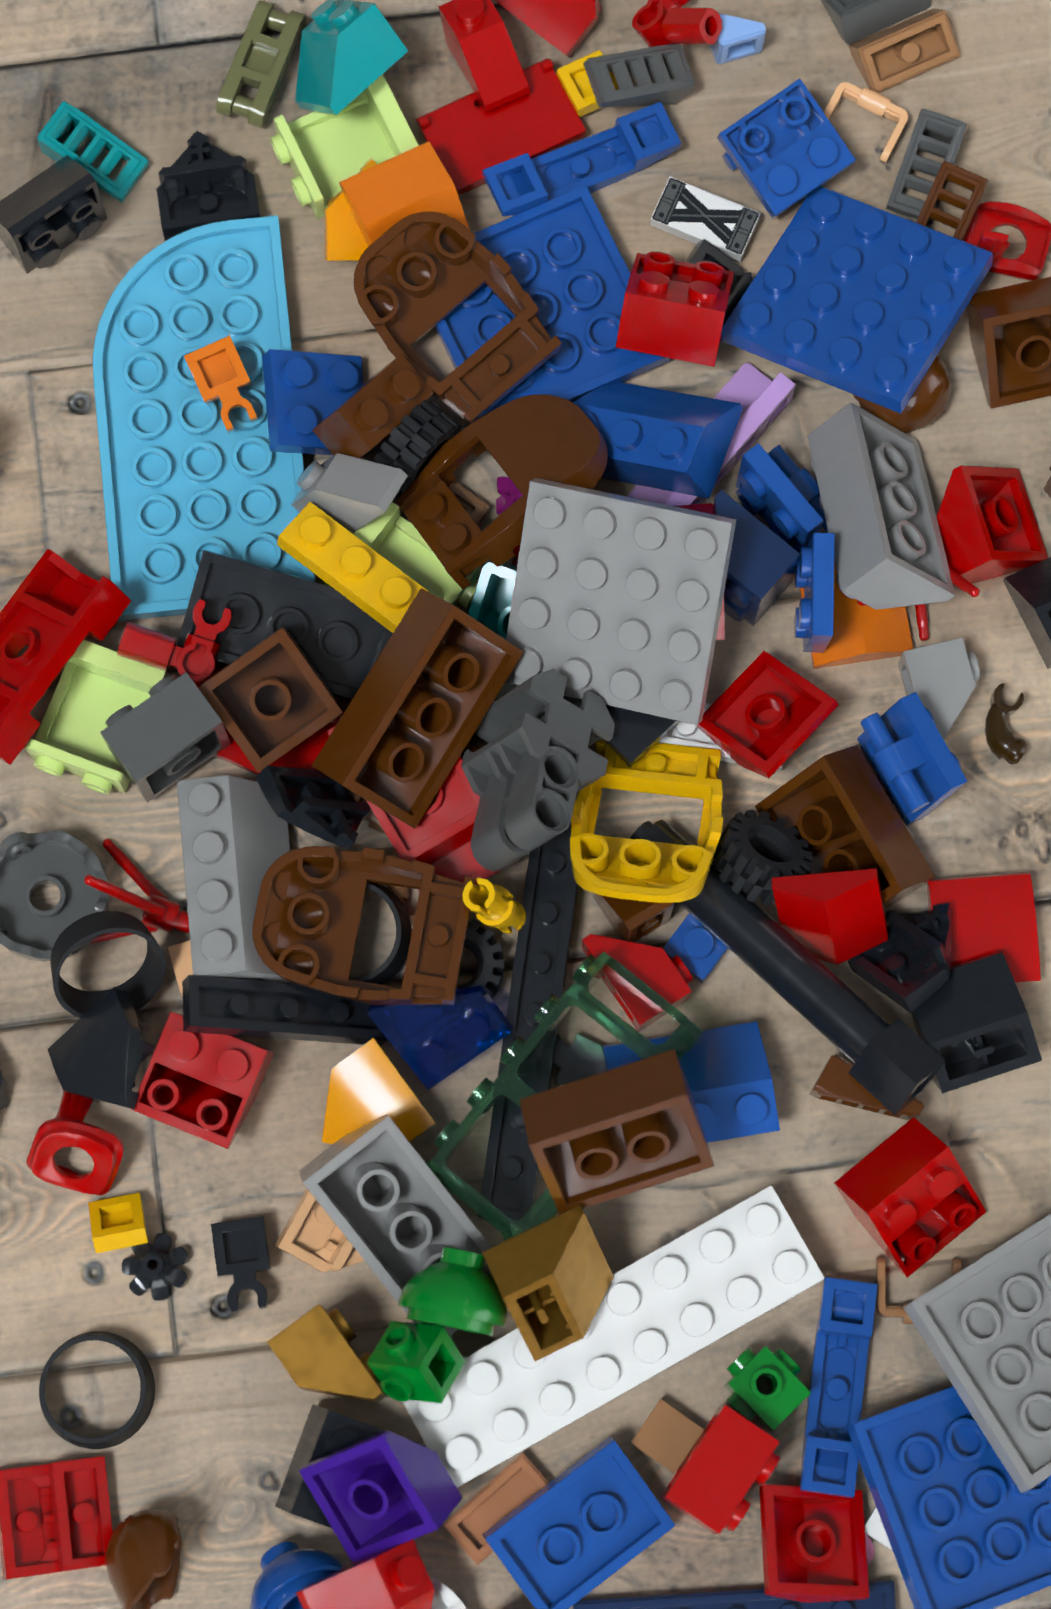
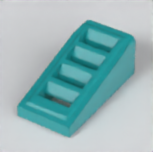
(70, 117)

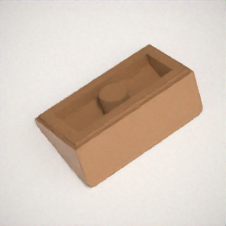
(905, 50)

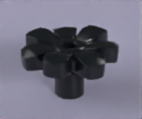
(166, 1272)

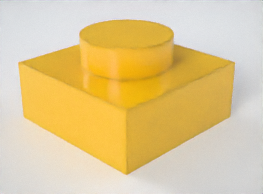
(577, 85)
(117, 1222)

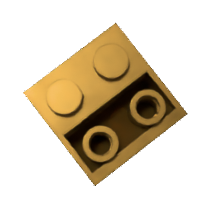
(551, 1280)
(322, 1360)

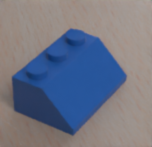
(662, 436)
(726, 1080)

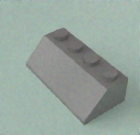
(879, 512)
(227, 849)
(390, 1204)

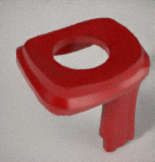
(1032, 226)
(71, 1130)

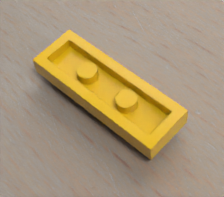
(349, 566)

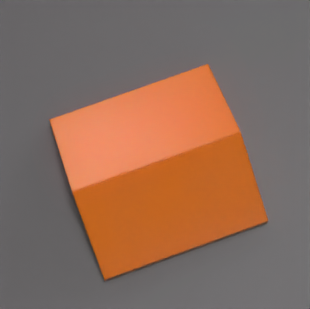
(401, 188)
(863, 632)

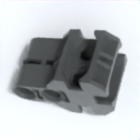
(532, 766)

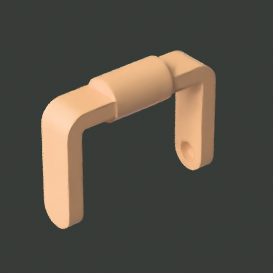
(874, 103)

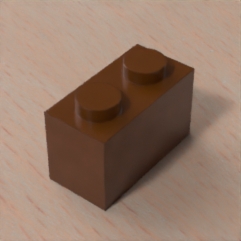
(373, 409)

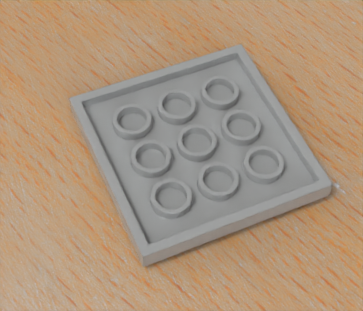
(619, 598)
(995, 1347)

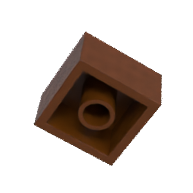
(271, 698)

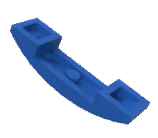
(596, 161)
(837, 1386)

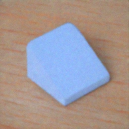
(738, 39)

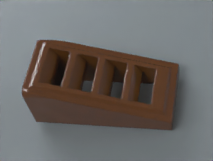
(959, 177)
(840, 1087)

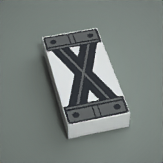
(703, 215)

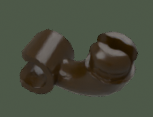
(998, 735)

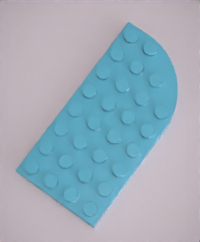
(165, 455)

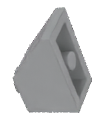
(349, 489)
(941, 677)

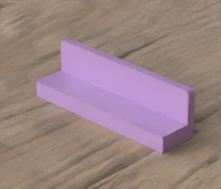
(761, 404)

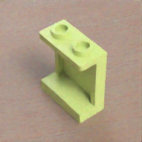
(335, 147)
(407, 550)
(87, 694)

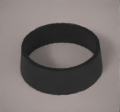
(403, 936)
(141, 986)
(145, 1401)

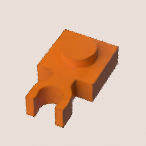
(220, 376)

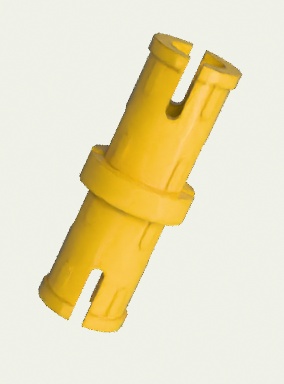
(494, 905)

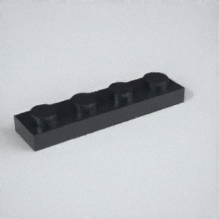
(274, 1011)

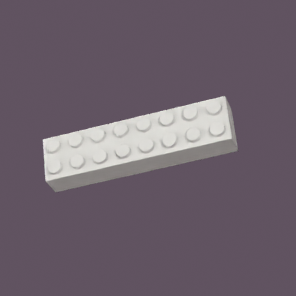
(645, 1324)

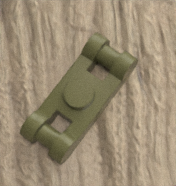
(260, 63)

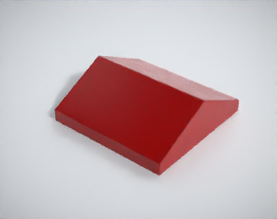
(766, 715)
(832, 912)
(813, 1545)

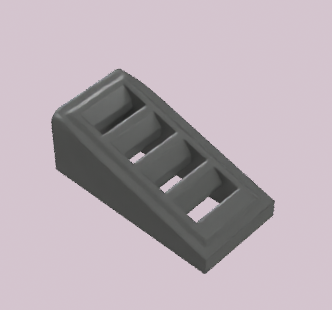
(666, 66)
(934, 135)

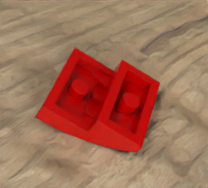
(992, 916)
(54, 1517)

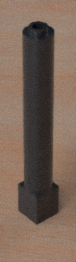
(886, 1057)

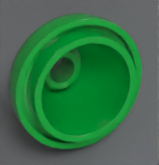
(455, 1294)

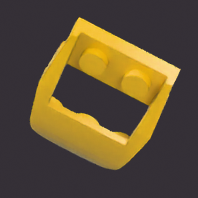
(639, 866)

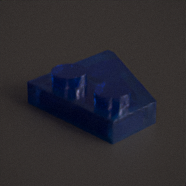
(442, 1037)

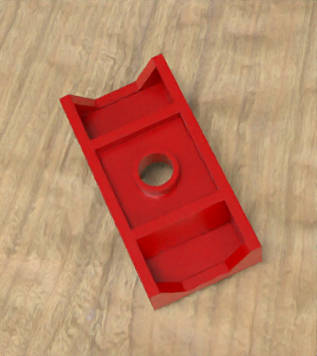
(52, 617)
(443, 831)

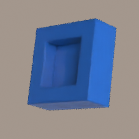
(695, 947)

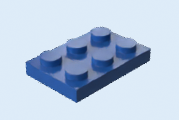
(579, 1529)

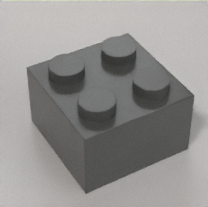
(165, 735)

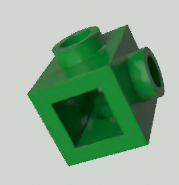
(416, 1362)
(785, 1391)

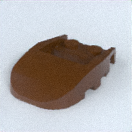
(423, 274)
(529, 440)
(312, 919)

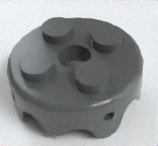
(37, 860)

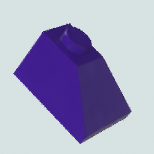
(381, 1493)

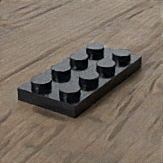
(325, 624)

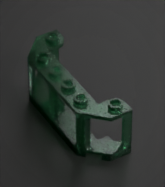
(512, 1086)

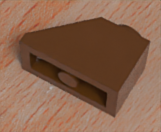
(634, 918)

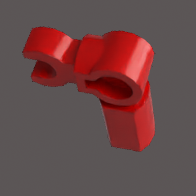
(666, 23)
(160, 650)

